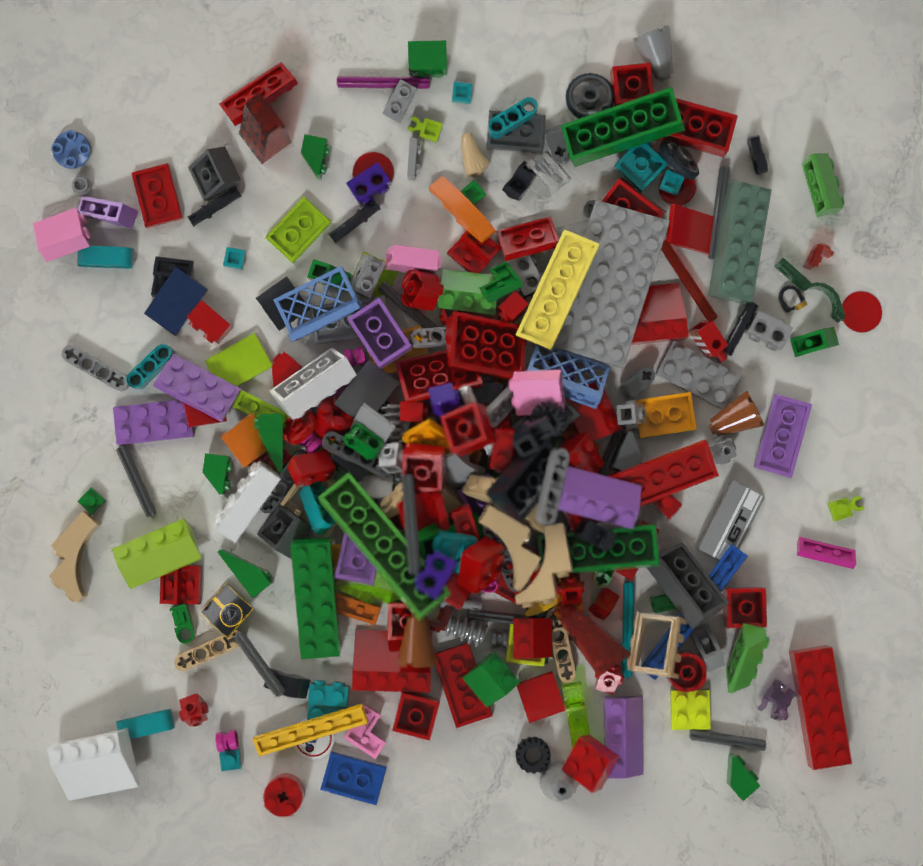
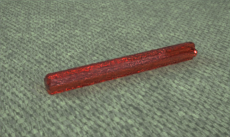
(688, 281)

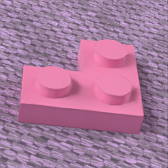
(364, 738)

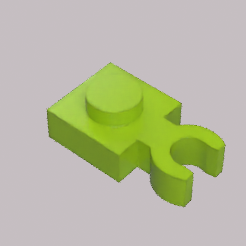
(429, 129)
(843, 509)

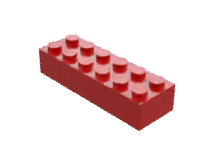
(820, 707)

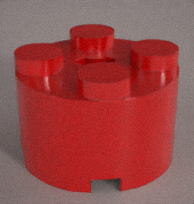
(421, 289)
(331, 418)
(696, 676)
(273, 795)

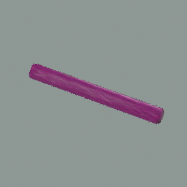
(381, 82)

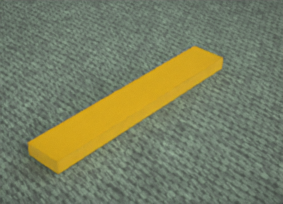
(310, 729)

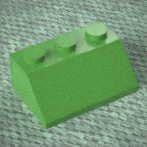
(823, 184)
(464, 293)
(745, 657)

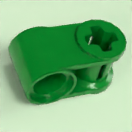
(363, 441)

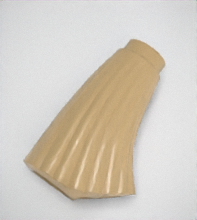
(474, 161)

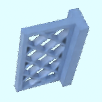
(325, 319)
(574, 391)

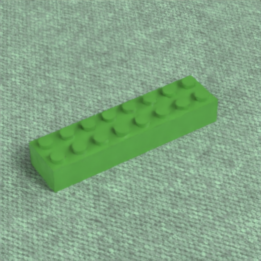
(378, 542)

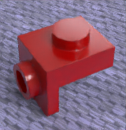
(604, 603)

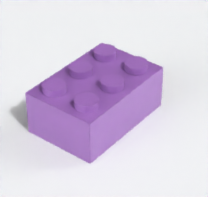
(379, 333)

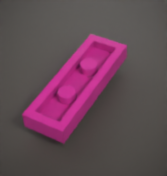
(826, 553)

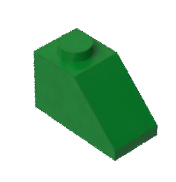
(814, 341)

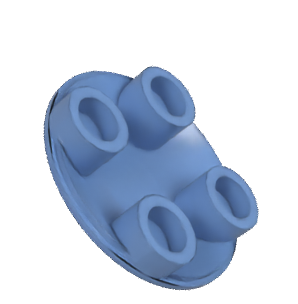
(71, 149)

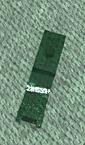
(804, 284)

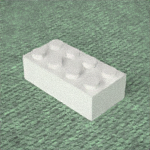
(313, 383)
(246, 501)

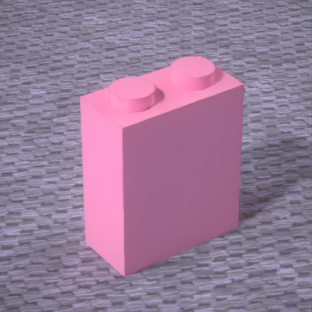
(61, 234)
(409, 258)
(535, 387)

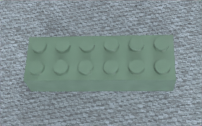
(739, 242)

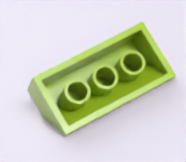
(157, 553)

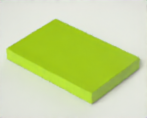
(298, 230)
(240, 361)

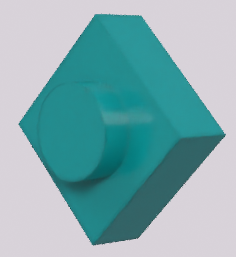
(462, 93)
(671, 182)
(234, 258)
(230, 760)

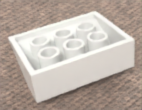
(94, 764)

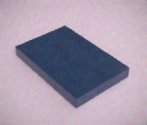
(176, 301)

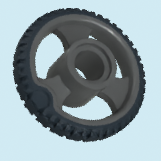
(591, 89)
(679, 159)

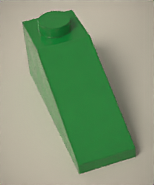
(270, 431)
(250, 575)

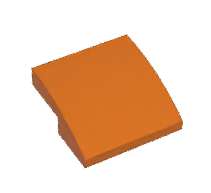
(244, 441)

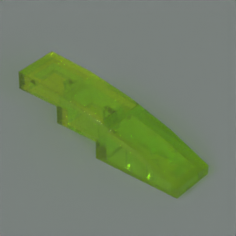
(368, 592)
(575, 711)

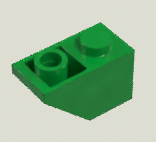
(314, 152)
(320, 268)
(216, 470)
(739, 779)

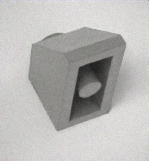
(707, 647)

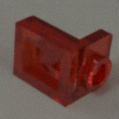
(814, 258)
(443, 616)

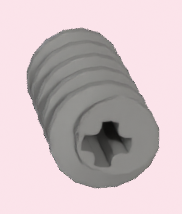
(393, 415)
(466, 629)

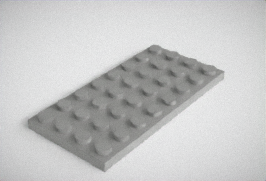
(616, 285)

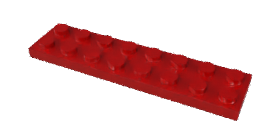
(665, 475)

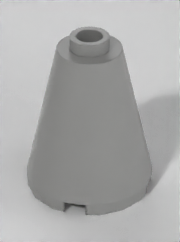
(657, 50)
(556, 783)

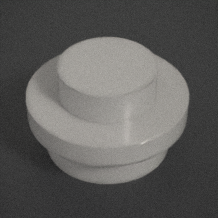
(81, 185)

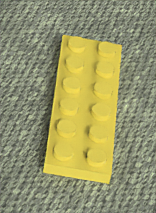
(557, 290)

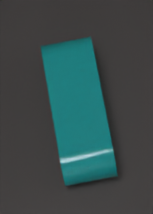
(517, 110)
(106, 257)
(141, 369)
(317, 515)
(147, 723)

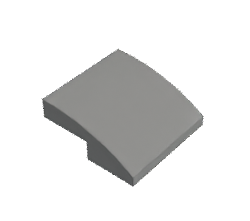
(374, 422)
(459, 469)

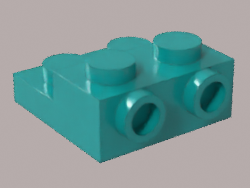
(641, 165)
(451, 546)
(326, 698)

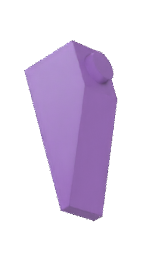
(108, 211)

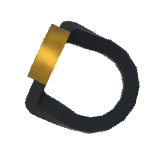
(803, 303)

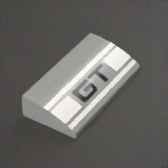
(730, 520)

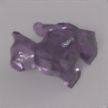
(781, 700)

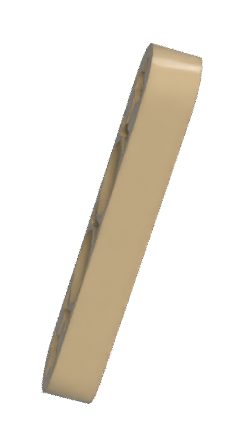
(558, 645)
(210, 650)

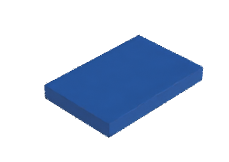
(353, 778)

